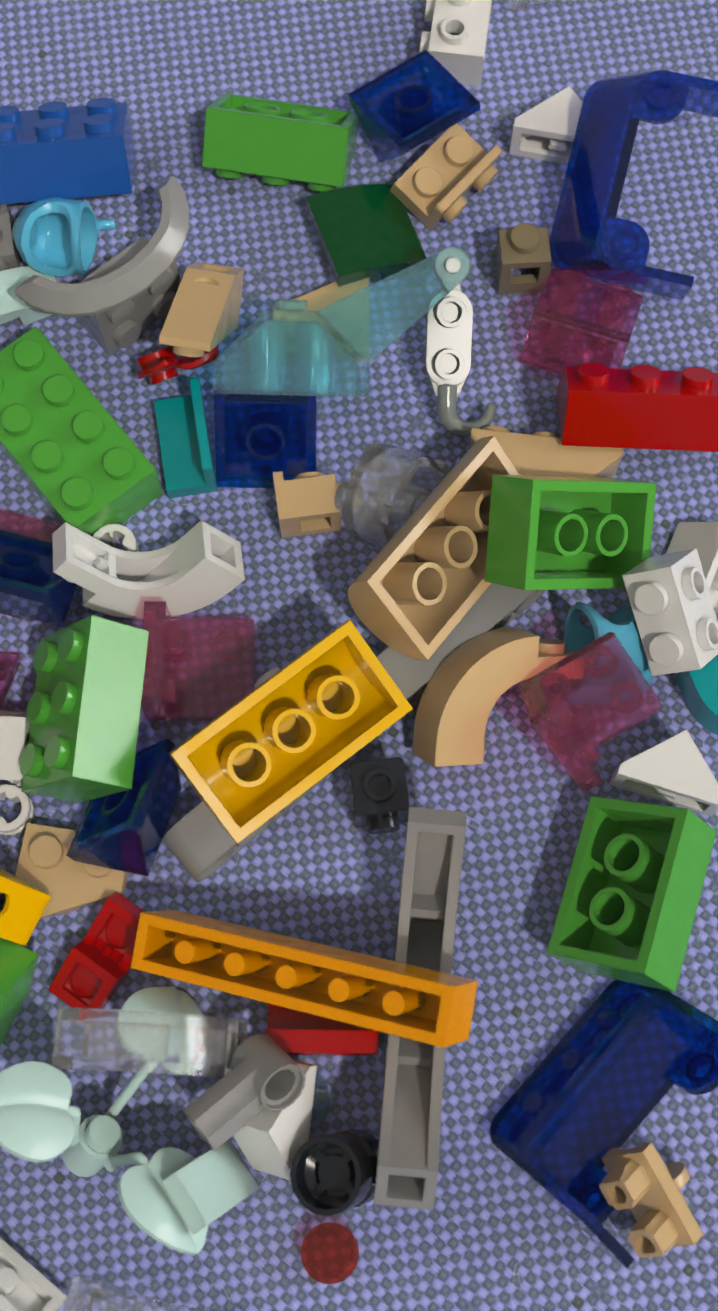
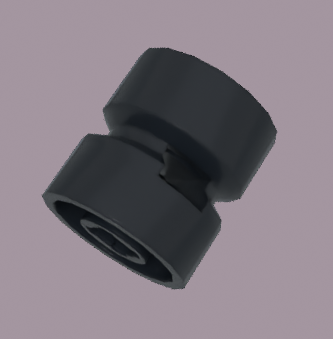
(326, 1170)

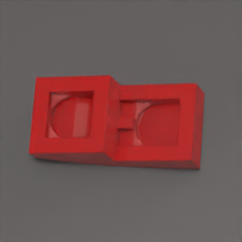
(102, 958)

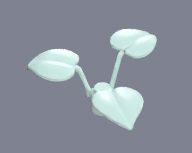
(42, 1125)

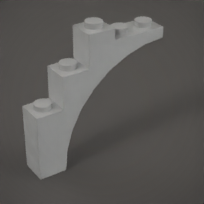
(415, 1069)

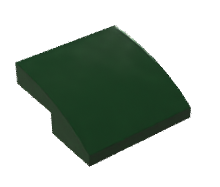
(364, 231)

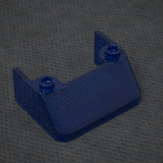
(585, 225)
(599, 1091)

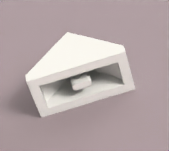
(548, 128)
(671, 773)
(275, 1137)

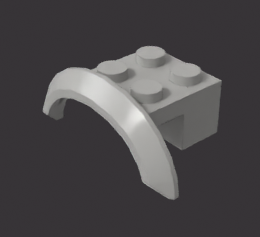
(129, 288)

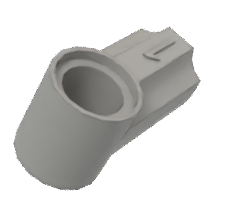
(258, 1079)

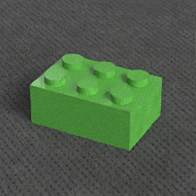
(567, 531)
(85, 711)
(633, 892)

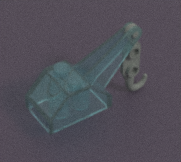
(332, 347)

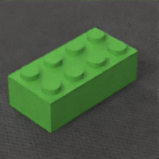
(68, 441)

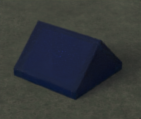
(410, 105)
(264, 437)
(28, 580)
(128, 826)

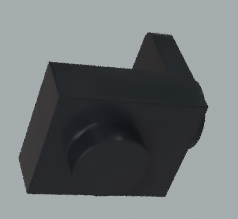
(379, 794)

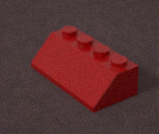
(638, 408)

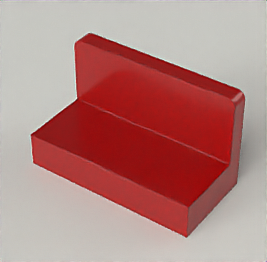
(314, 1035)

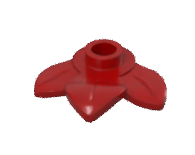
(164, 363)

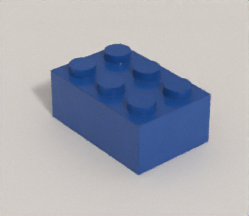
(65, 151)

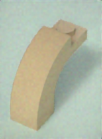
(467, 686)

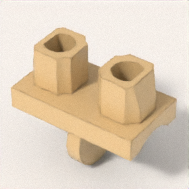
(652, 1192)

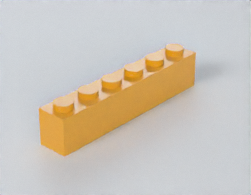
(307, 976)

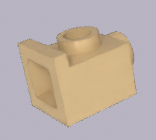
(306, 504)

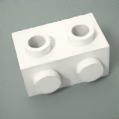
(458, 36)
(673, 612)

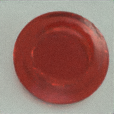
(329, 1253)

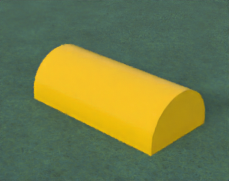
(290, 731)

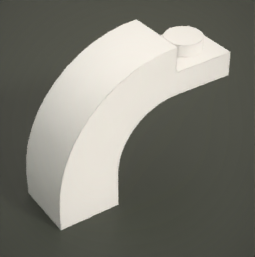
(117, 582)

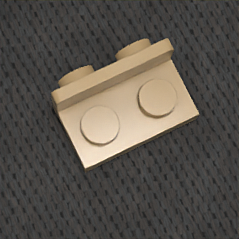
(444, 175)

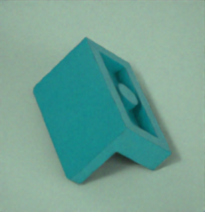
(185, 444)

